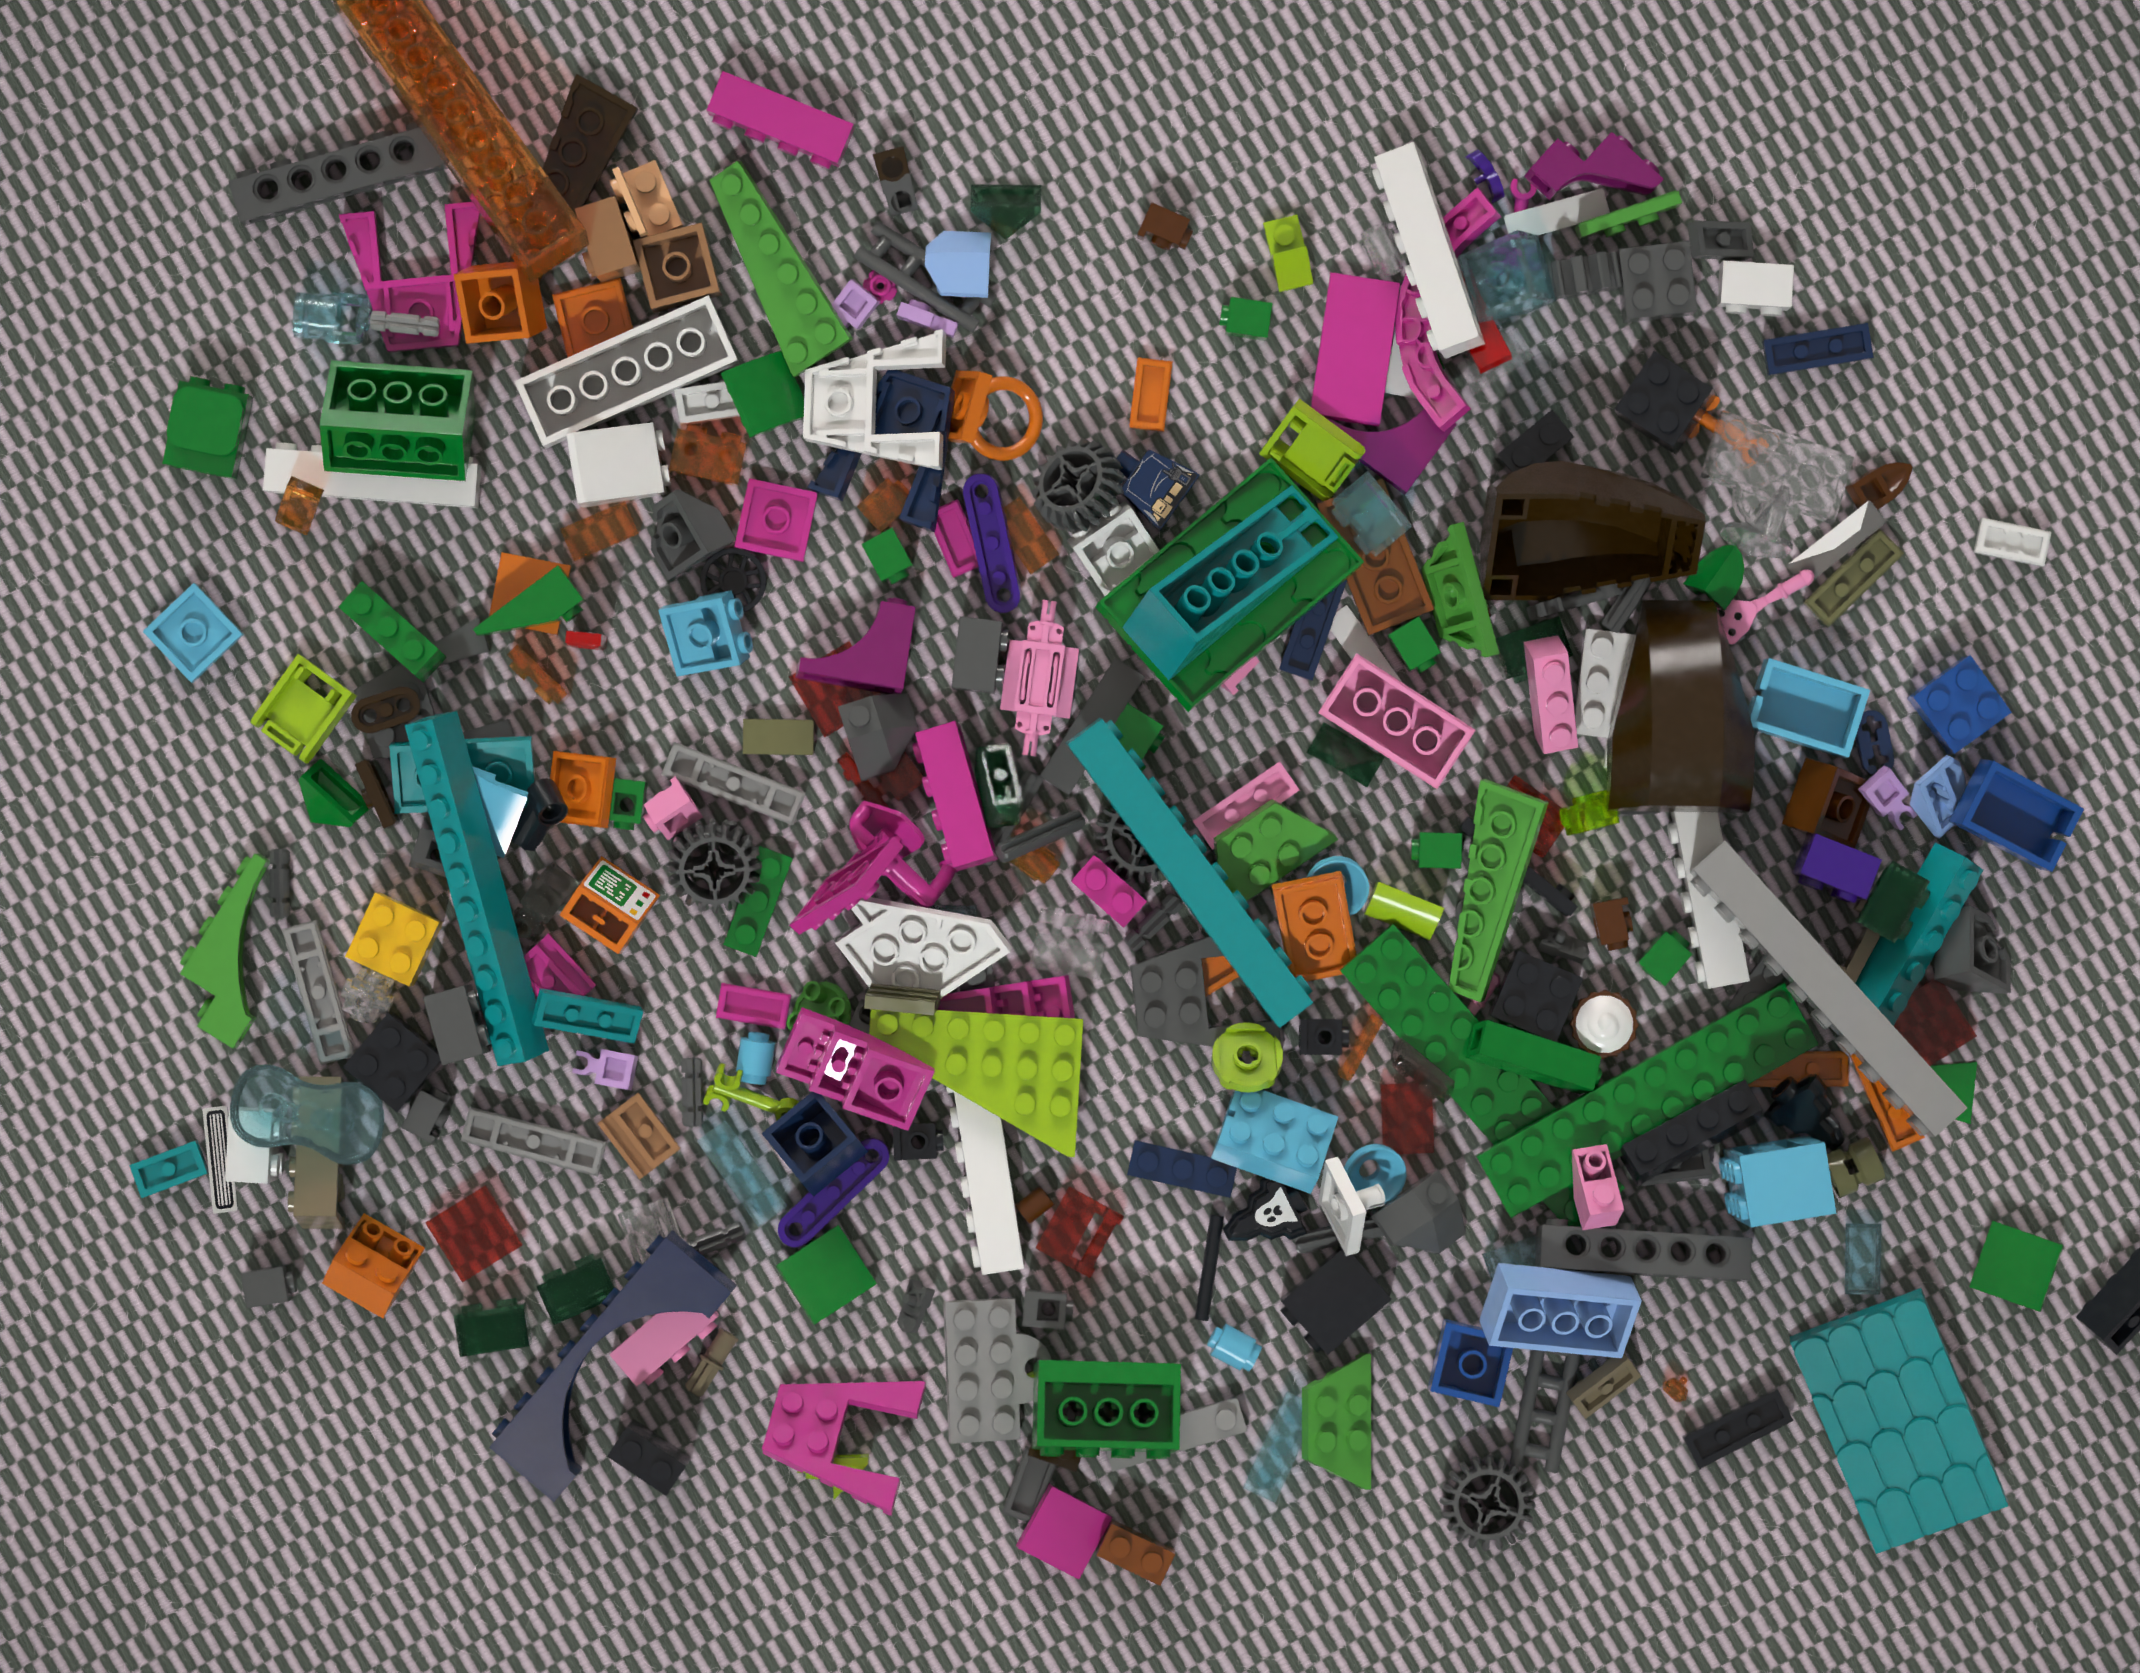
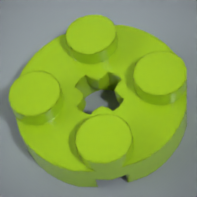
(1241, 1076)

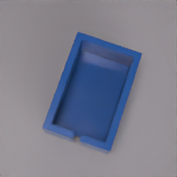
(2015, 814)

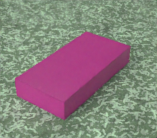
(955, 539)
(753, 1006)

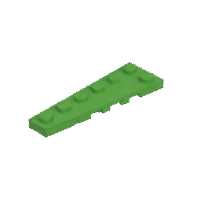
(787, 289)
(1499, 857)

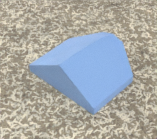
(960, 263)
(1938, 794)

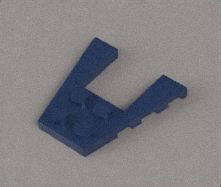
(902, 406)

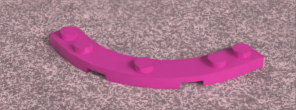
(1419, 360)

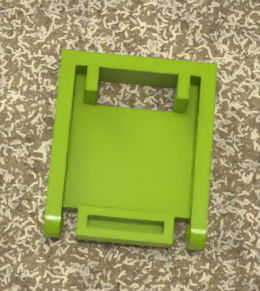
(1318, 456)
(299, 713)

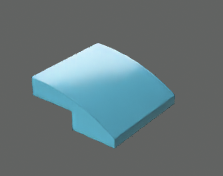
(501, 806)

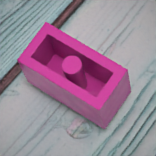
(1108, 891)

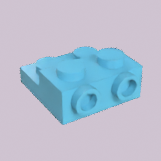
(706, 633)

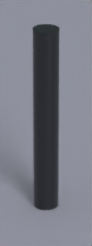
(1209, 1267)

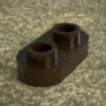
(387, 710)

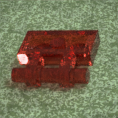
(899, 782)

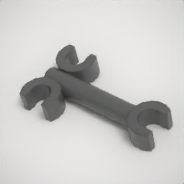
(1571, 601)

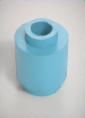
(755, 1057)
(1234, 1347)

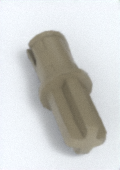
(711, 1362)

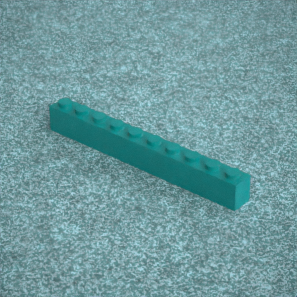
(1189, 872)
(476, 887)

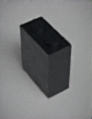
(1334, 1301)
(649, 1457)

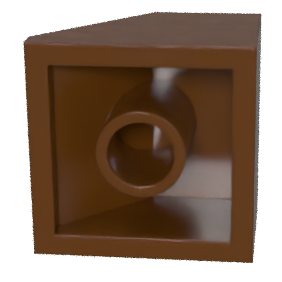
(1827, 803)

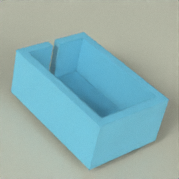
(1807, 708)
(1275, 1138)

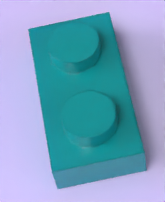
(169, 1169)

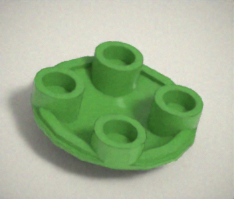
(824, 999)

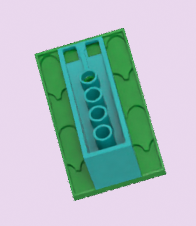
(1229, 584)

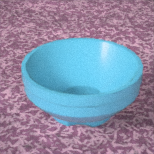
(1355, 883)
(1389, 1172)

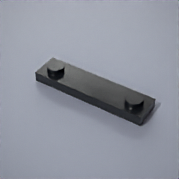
(1558, 897)

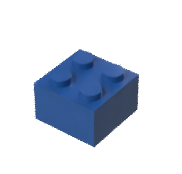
(1959, 705)
(1468, 1365)

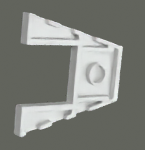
(843, 402)

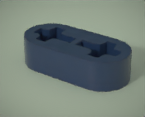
(1882, 741)

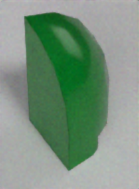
(1718, 575)

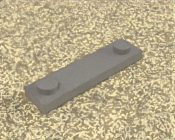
(733, 783)
(318, 992)
(533, 1141)
(1198, 1428)

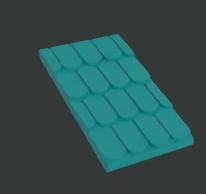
(1898, 1421)

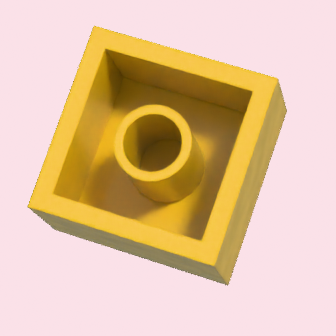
(394, 939)

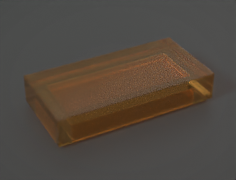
(299, 505)
(599, 531)
(1027, 537)
(1360, 1047)

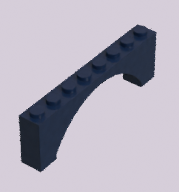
(539, 1435)

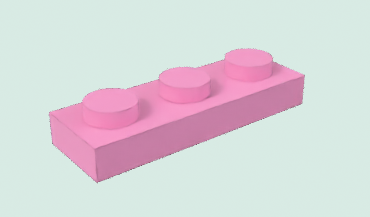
(1269, 785)

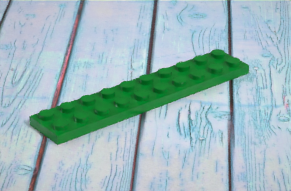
(1439, 1027)
(1681, 1076)

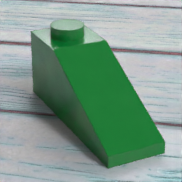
(542, 603)

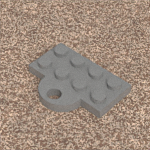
(986, 1369)

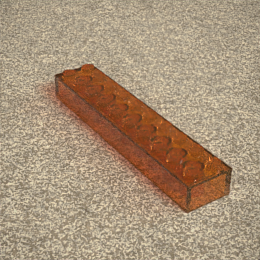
(467, 131)

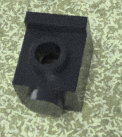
(1309, 1033)
(906, 1151)

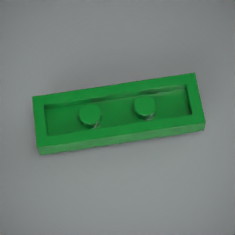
(754, 915)

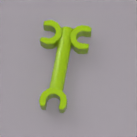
(729, 1087)

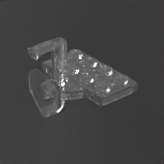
(1773, 473)

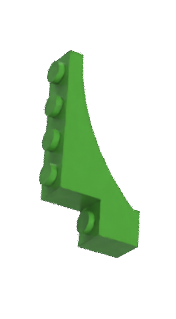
(218, 958)

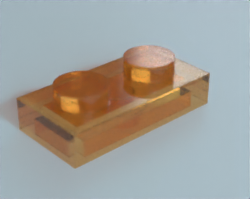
(526, 666)

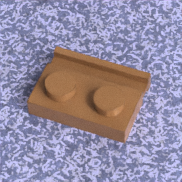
(639, 1135)

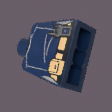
(1155, 485)

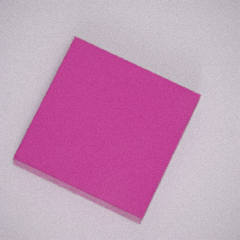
(776, 520)
(1064, 1531)

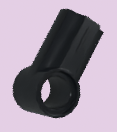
(543, 810)

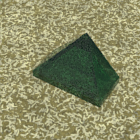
(1005, 206)
(1345, 754)

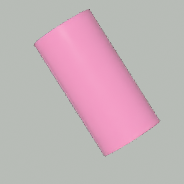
(1396, 721)

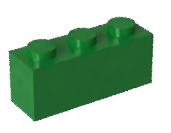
(392, 631)

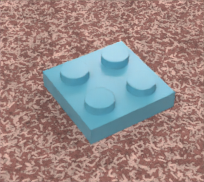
(193, 632)

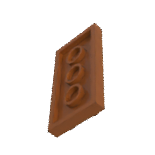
(1385, 586)

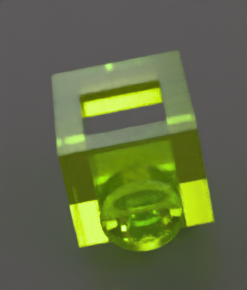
(1587, 813)

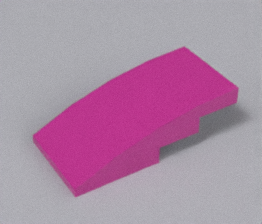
(1355, 348)
(1032, 998)
(855, 1069)

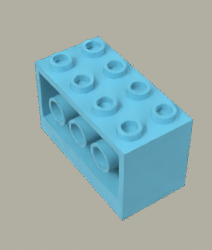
(1777, 1181)

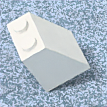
(618, 464)

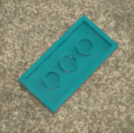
(505, 757)

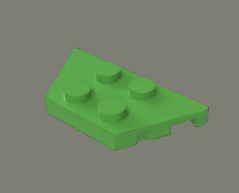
(1458, 595)
(1267, 847)
(1339, 1422)

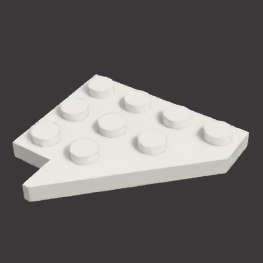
(1600, 681)
(920, 945)

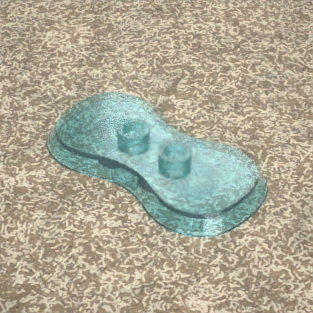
(333, 1119)

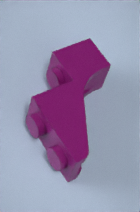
(1609, 165)

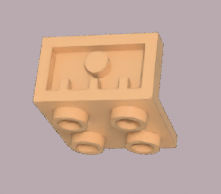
(647, 199)

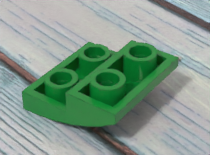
(765, 393)
(2016, 1266)
(826, 1274)

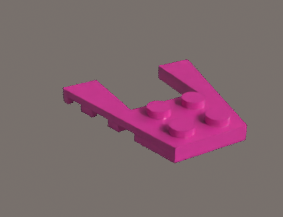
(416, 296)
(809, 1426)

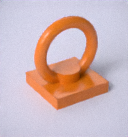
(972, 407)

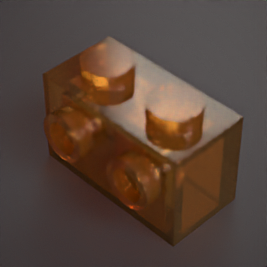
(709, 456)

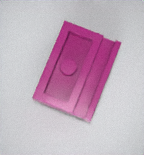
(555, 969)

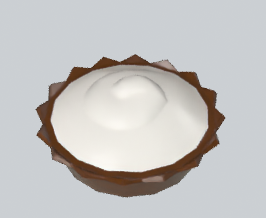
(1604, 1024)

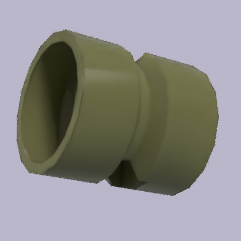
(1864, 1161)

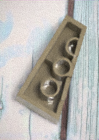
(317, 1182)

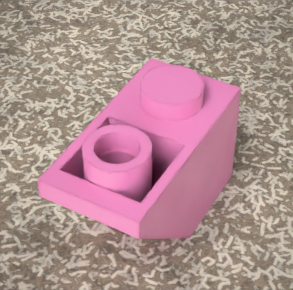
(1595, 1187)

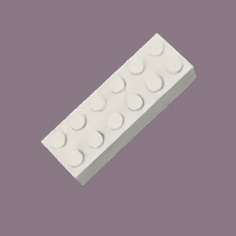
(627, 371)

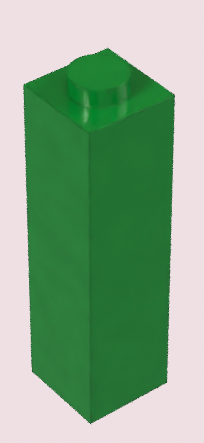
(1534, 1057)

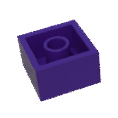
(1836, 867)

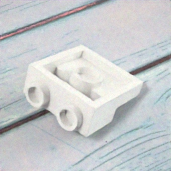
(1114, 547)

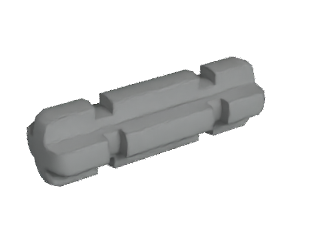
(405, 323)

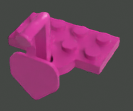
(883, 842)

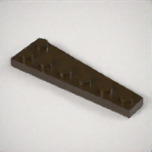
(585, 141)

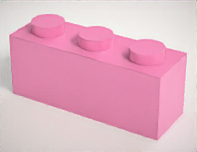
(1551, 694)
(658, 1341)

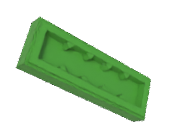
(1643, 212)

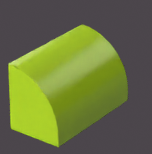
(1403, 910)

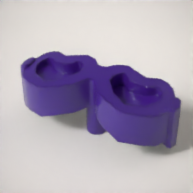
(1488, 173)

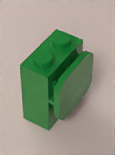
(207, 428)

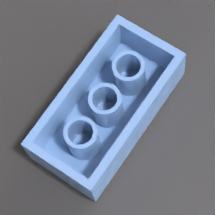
(1560, 1310)

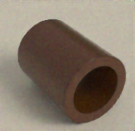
(1034, 1204)

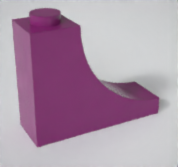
(1400, 452)
(876, 660)

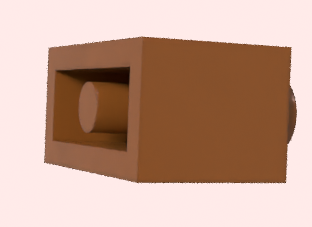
(1135, 1552)

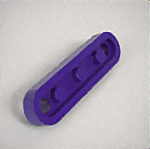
(992, 543)
(817, 1211)

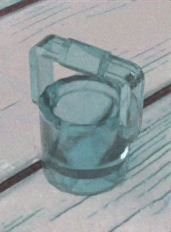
(320, 317)

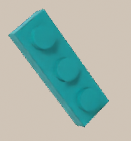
(587, 1015)

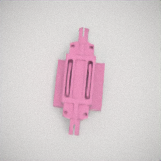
(1039, 678)

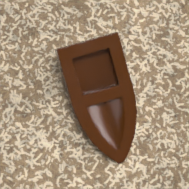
(1880, 484)

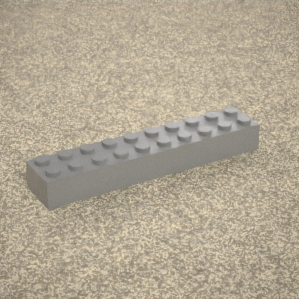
(1829, 991)

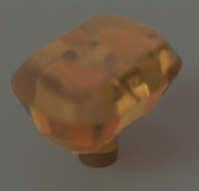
(1676, 1389)

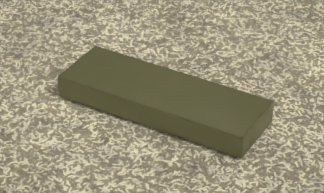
(1853, 578)

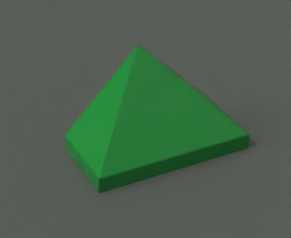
(330, 797)

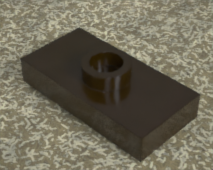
(376, 794)

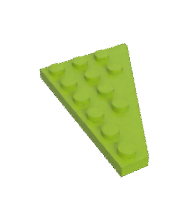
(1003, 1062)

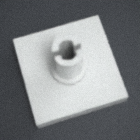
(1345, 1206)

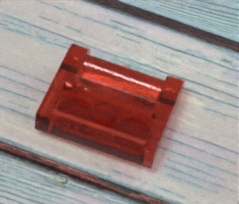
(1069, 1226)

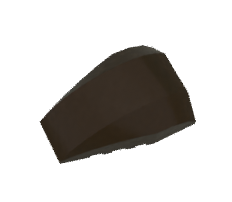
(1582, 529)
(1680, 717)

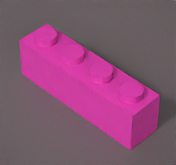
(780, 119)
(955, 795)

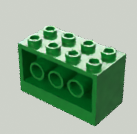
(397, 420)
(1122, 1389)

